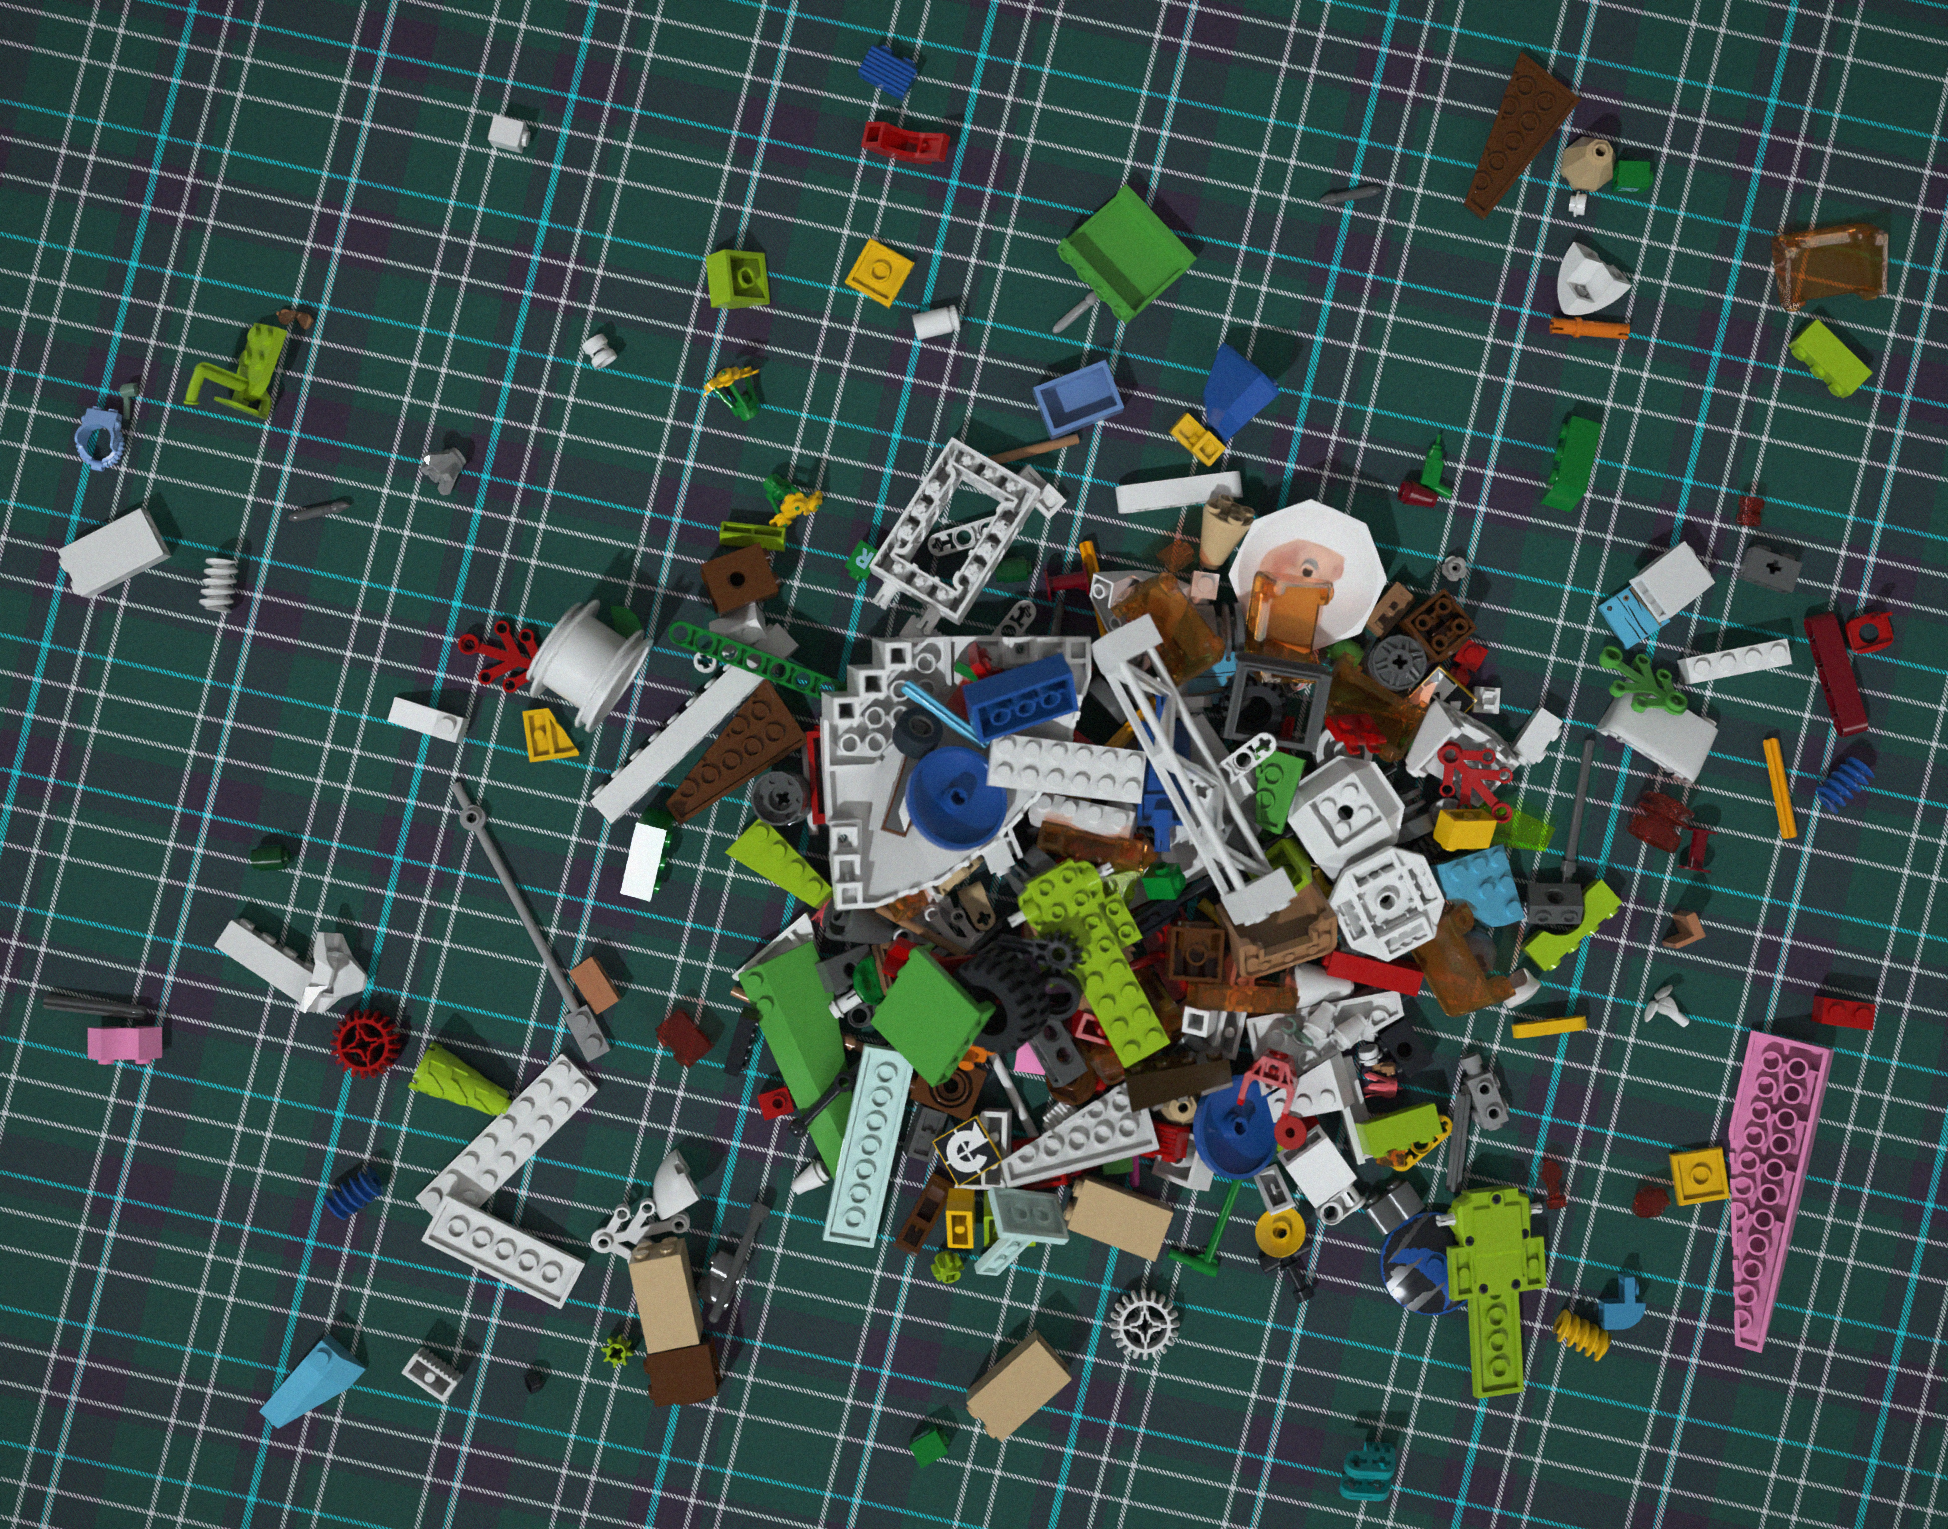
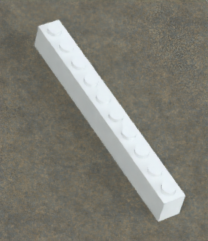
(687, 729)

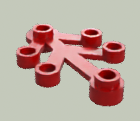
(512, 658)
(1472, 777)

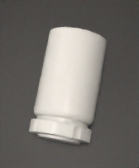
(936, 322)

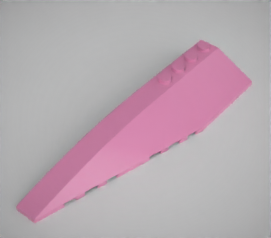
(1769, 1162)

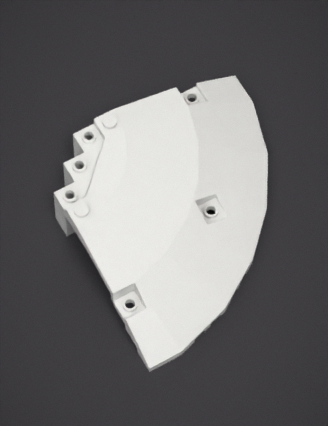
(864, 762)

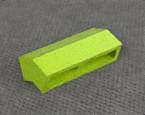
(745, 535)

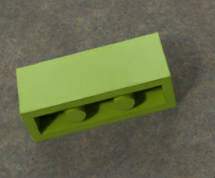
(1829, 359)
(1399, 1129)

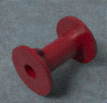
(1067, 581)
(1697, 850)

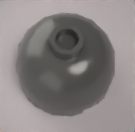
(1482, 948)

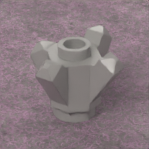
(443, 468)

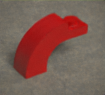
(905, 144)

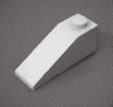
(428, 720)

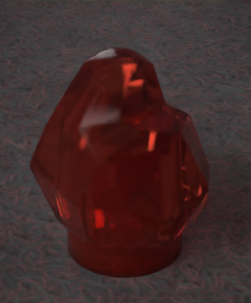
(1650, 1202)

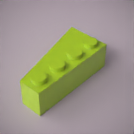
(779, 861)

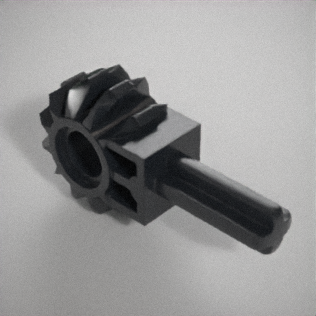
(1044, 949)

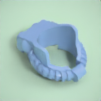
(95, 419)

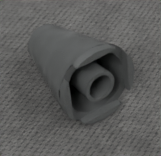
(857, 925)

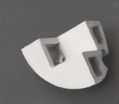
(1587, 282)
(673, 1186)

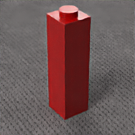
(1369, 970)

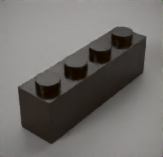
(1176, 1078)

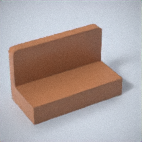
(1689, 930)
(595, 984)

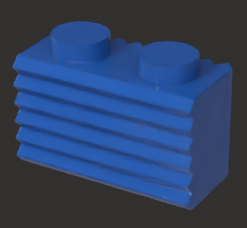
(888, 71)

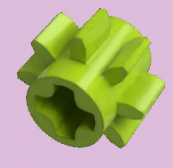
(947, 1267)
(617, 1343)

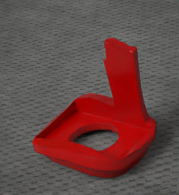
(1878, 619)

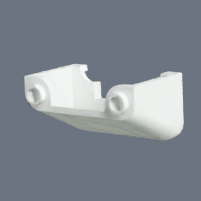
(1449, 724)
(1667, 739)

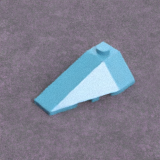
(319, 1377)

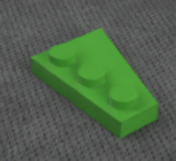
(1276, 788)

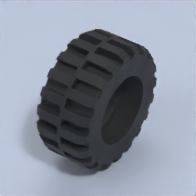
(1017, 989)

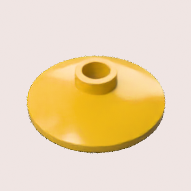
(1269, 1230)

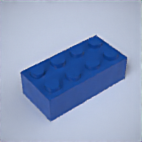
(1020, 698)

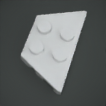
(795, 935)

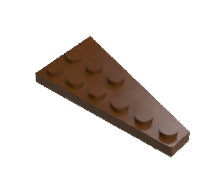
(1524, 123)
(747, 746)

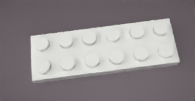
(1066, 768)
(503, 1251)

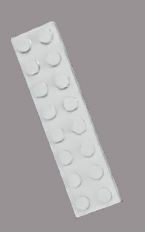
(512, 1136)

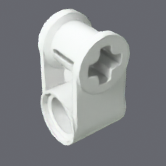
(1342, 1204)

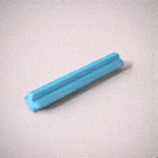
(942, 712)

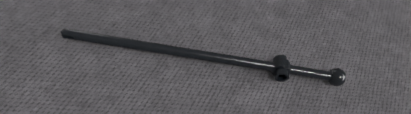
(799, 1126)

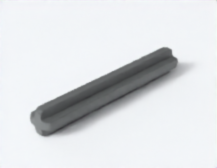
(95, 1007)
(1458, 1141)

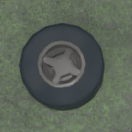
(917, 733)

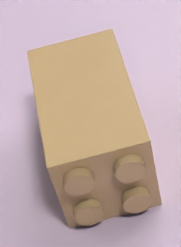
(1117, 1216)
(666, 1295)
(1017, 1386)

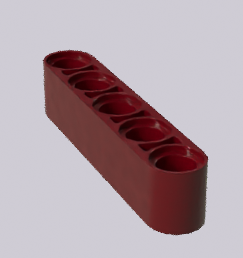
(1835, 674)

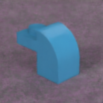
(1624, 1310)

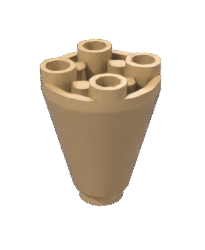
(1222, 529)

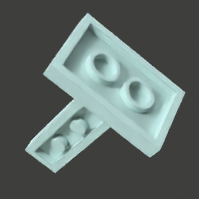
(1019, 1220)

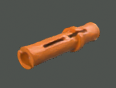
(1579, 327)

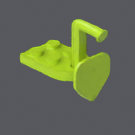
(252, 376)

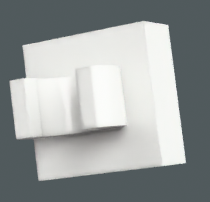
(1487, 701)

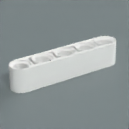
(1177, 492)

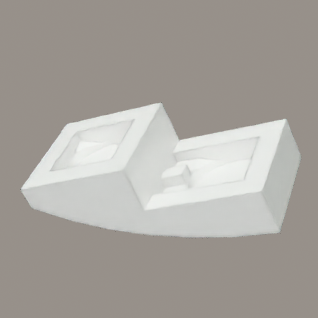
(1050, 498)

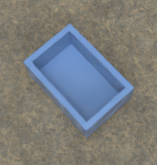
(1078, 399)

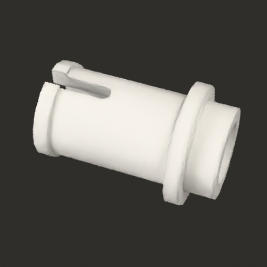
(844, 1003)

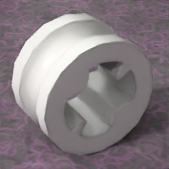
(701, 668)

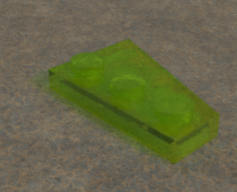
(1520, 831)

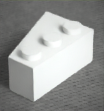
(1318, 1091)
(998, 1125)

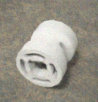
(599, 351)

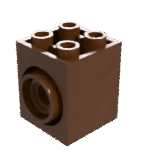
(748, 565)
(1437, 626)
(1194, 951)
(954, 1101)
(684, 1373)

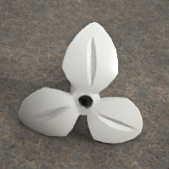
(1665, 1006)

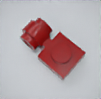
(1468, 658)

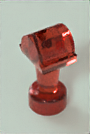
(1550, 1174)

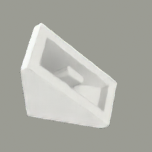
(1273, 1190)

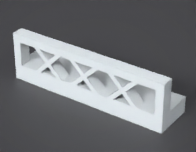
(1354, 1113)

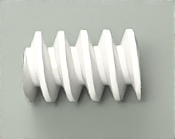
(218, 584)

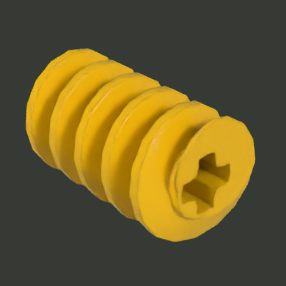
(1582, 1333)

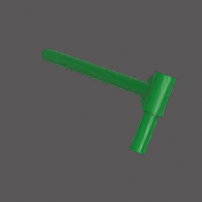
(1206, 1262)

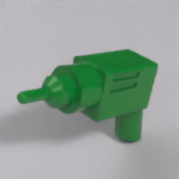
(1433, 469)

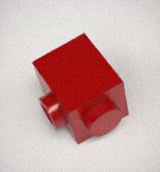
(776, 1102)

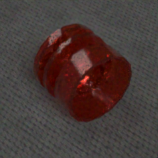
(1659, 822)

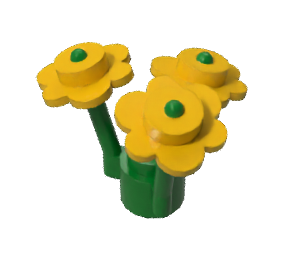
(745, 407)
(793, 504)

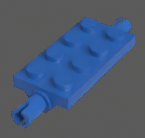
(1156, 806)

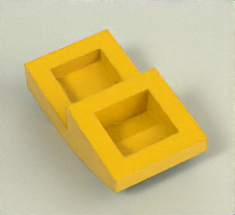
(1197, 439)

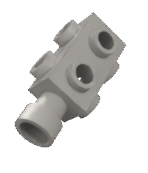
(1485, 1101)

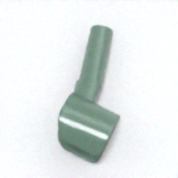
(128, 390)
(1296, 1032)

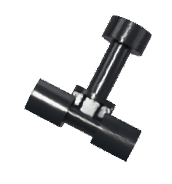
(1269, 1263)

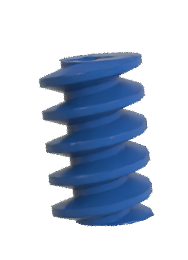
(1842, 783)
(356, 1195)

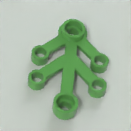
(1669, 699)

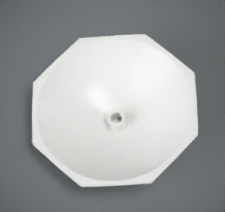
(1321, 545)

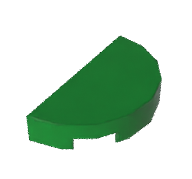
(625, 621)
(867, 981)

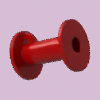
(1293, 1131)

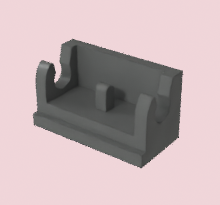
(924, 1129)

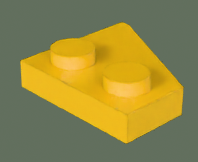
(546, 737)

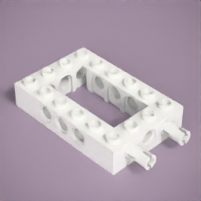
(892, 561)

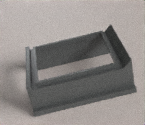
(1286, 667)

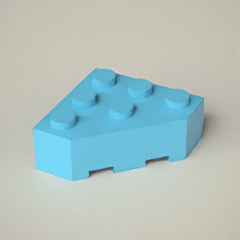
(1483, 882)

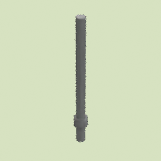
(1569, 866)

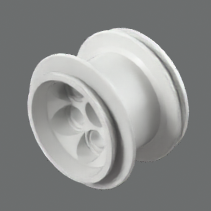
(587, 663)

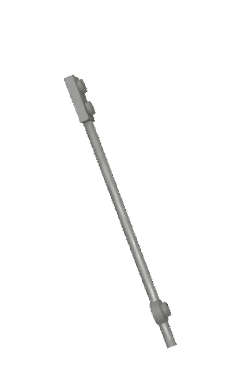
(580, 1020)

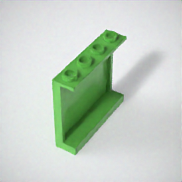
(1126, 254)
(930, 1017)

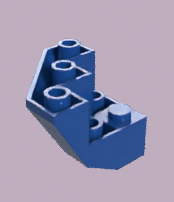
(1235, 393)

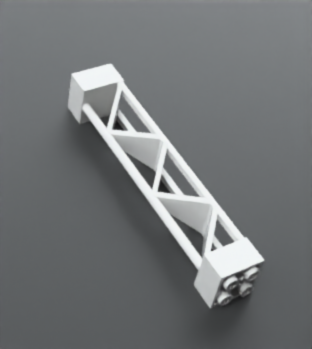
(1248, 901)

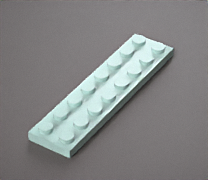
(868, 1146)

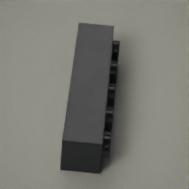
(742, 1041)

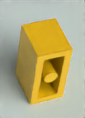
(1464, 829)
(961, 1218)

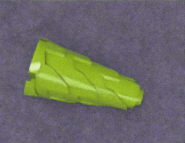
(449, 1078)

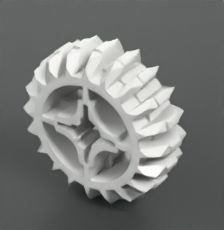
(1132, 1324)

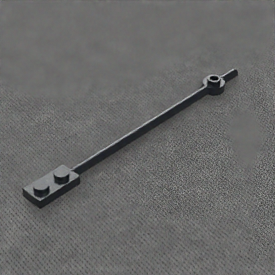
(1164, 911)

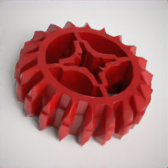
(387, 1037)

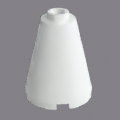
(1315, 985)

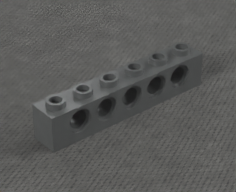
(1046, 1049)

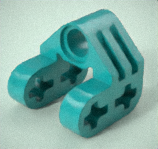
(1375, 1467)

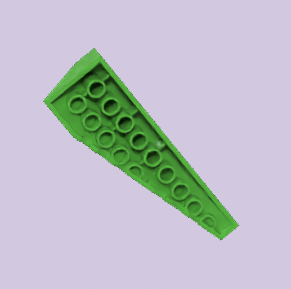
(803, 1039)

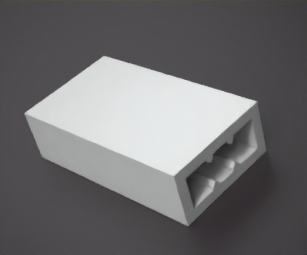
(113, 553)

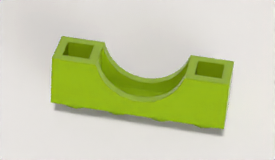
(1547, 948)

